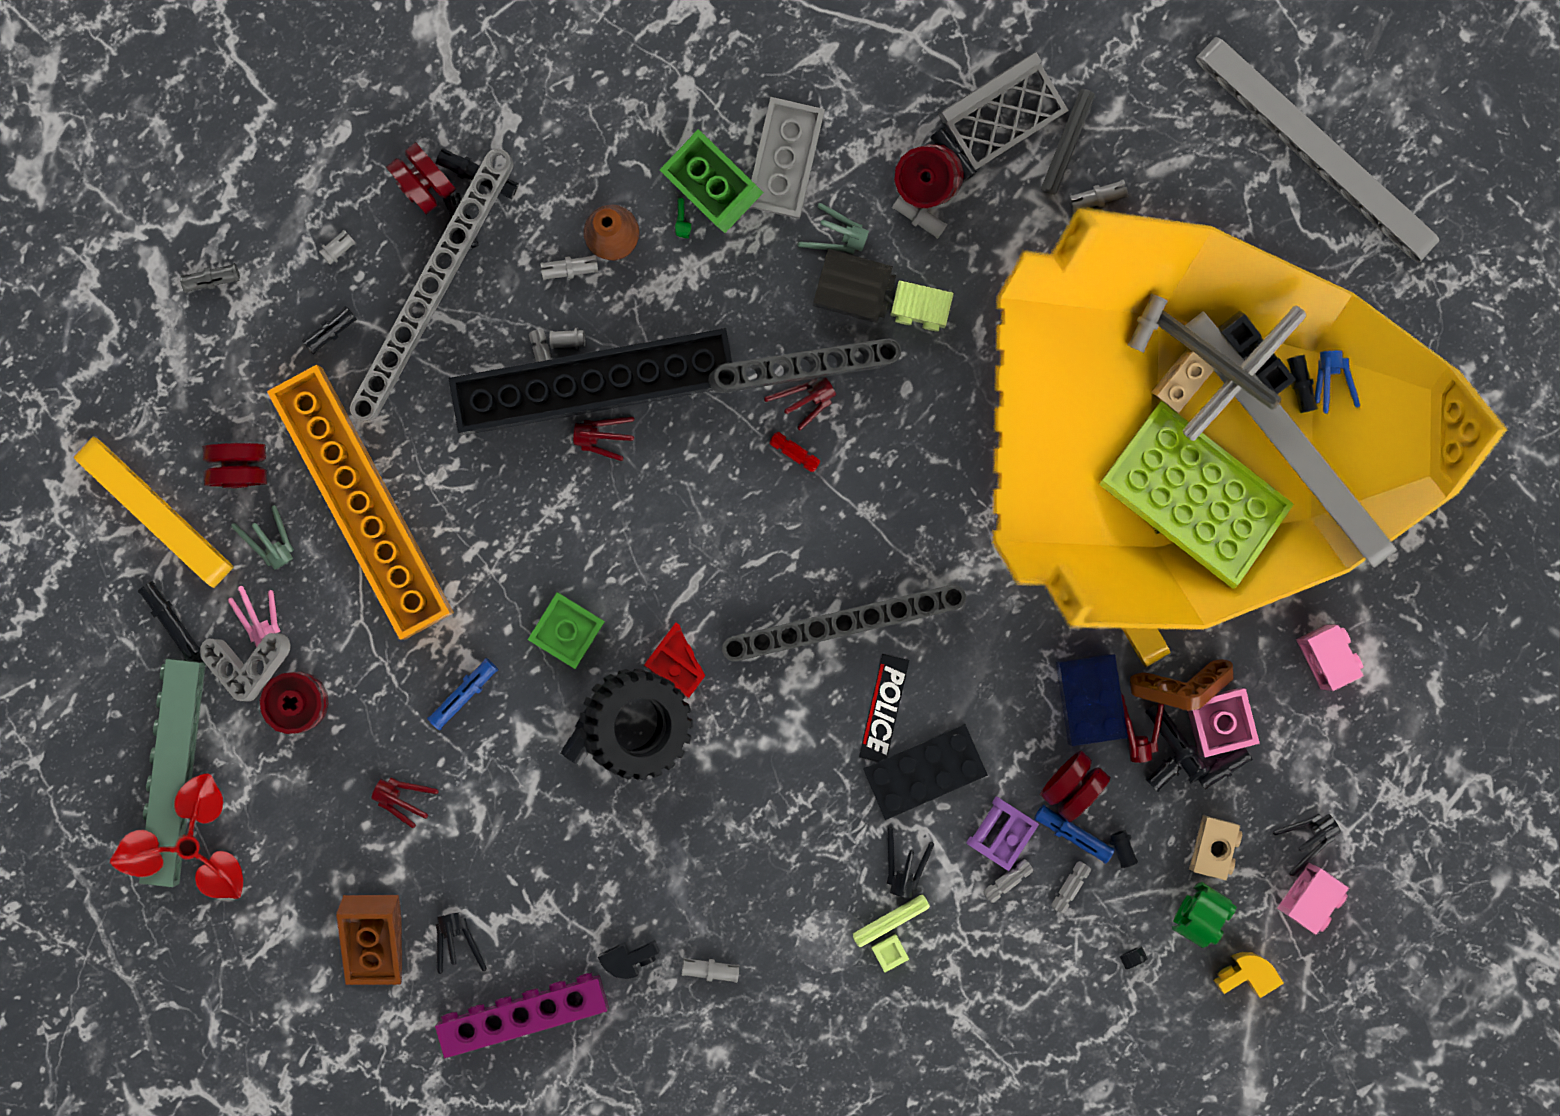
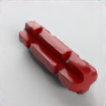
(794, 451)

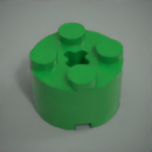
(1203, 915)

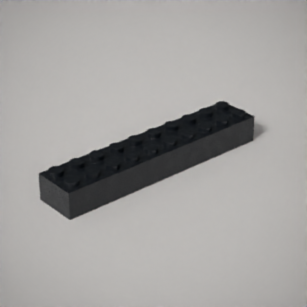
(588, 382)

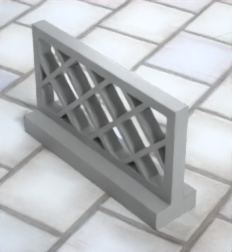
(989, 91)

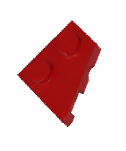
(676, 662)

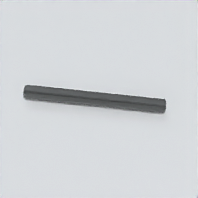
(1218, 361)

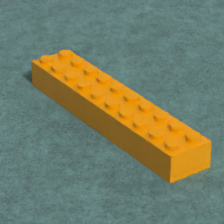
(360, 502)

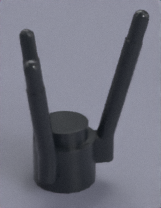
(1324, 831)
(903, 882)
(449, 927)

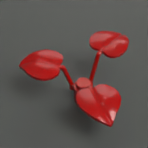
(199, 801)

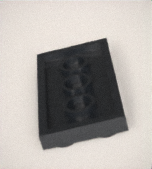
(925, 771)

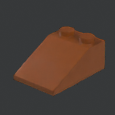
(371, 939)

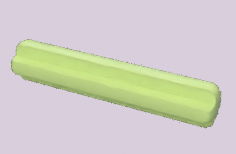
(891, 920)

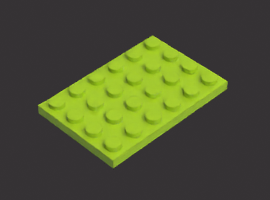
(1197, 495)

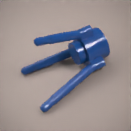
(1328, 365)

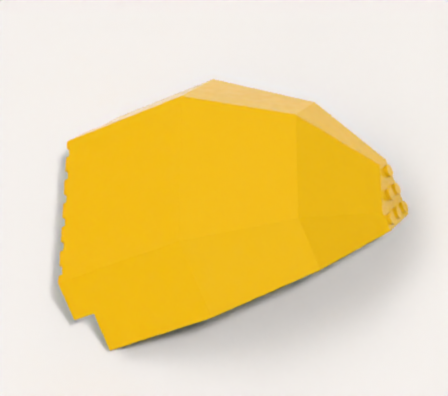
(1082, 394)

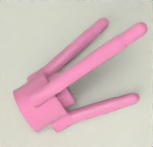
(257, 630)

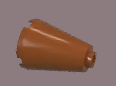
(613, 241)

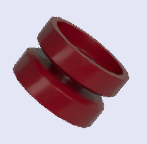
(912, 176)
(420, 178)
(234, 465)
(277, 702)
(1075, 786)

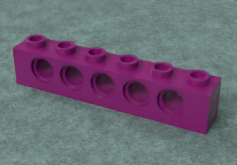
(455, 1042)

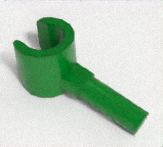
(682, 228)

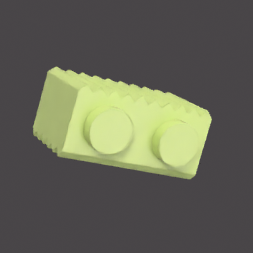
(921, 305)

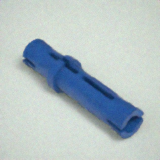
(471, 685)
(1074, 834)

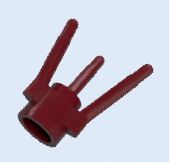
(819, 392)
(587, 434)
(1139, 746)
(388, 794)

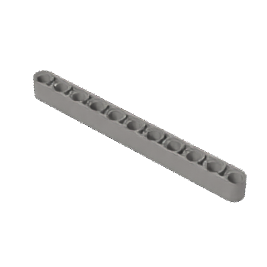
(1317, 149)
(443, 276)
(1303, 457)

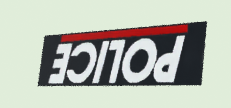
(884, 708)

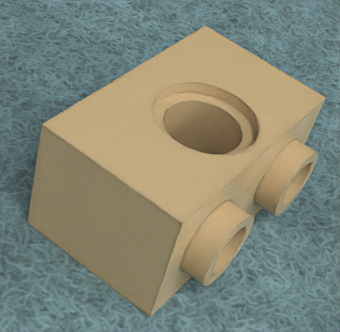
(1182, 380)
(1209, 832)

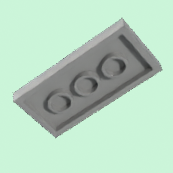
(786, 156)

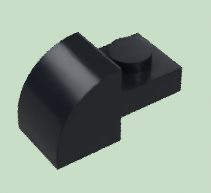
(622, 962)

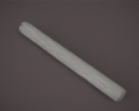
(1250, 365)

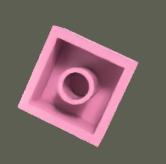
(1330, 657)
(1224, 723)
(1313, 898)

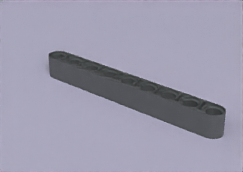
(858, 623)

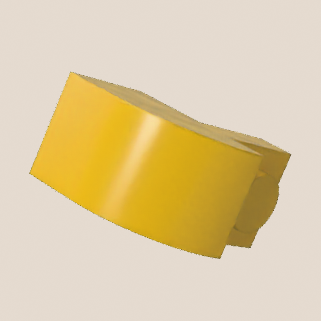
(1250, 968)

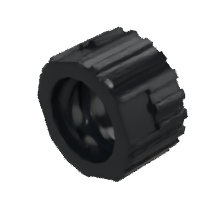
(1133, 957)

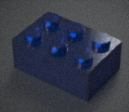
(1091, 699)

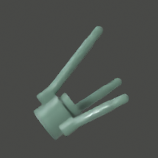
(853, 236)
(276, 554)

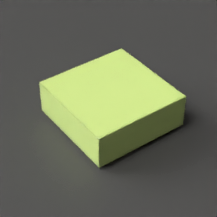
(890, 953)

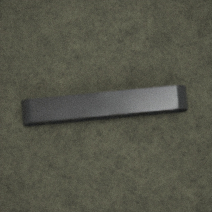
(793, 372)

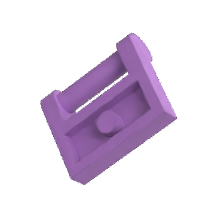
(1011, 837)

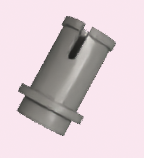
(337, 247)
(567, 339)

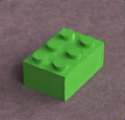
(711, 181)

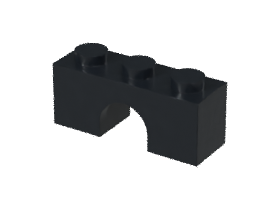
(1245, 340)

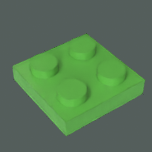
(566, 630)

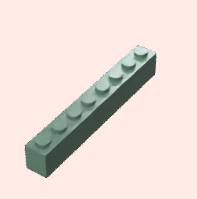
(172, 760)

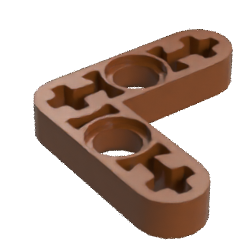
(1184, 695)

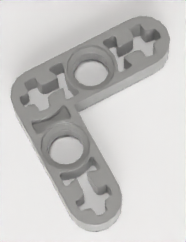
(246, 672)

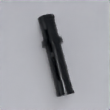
(466, 168)
(169, 620)

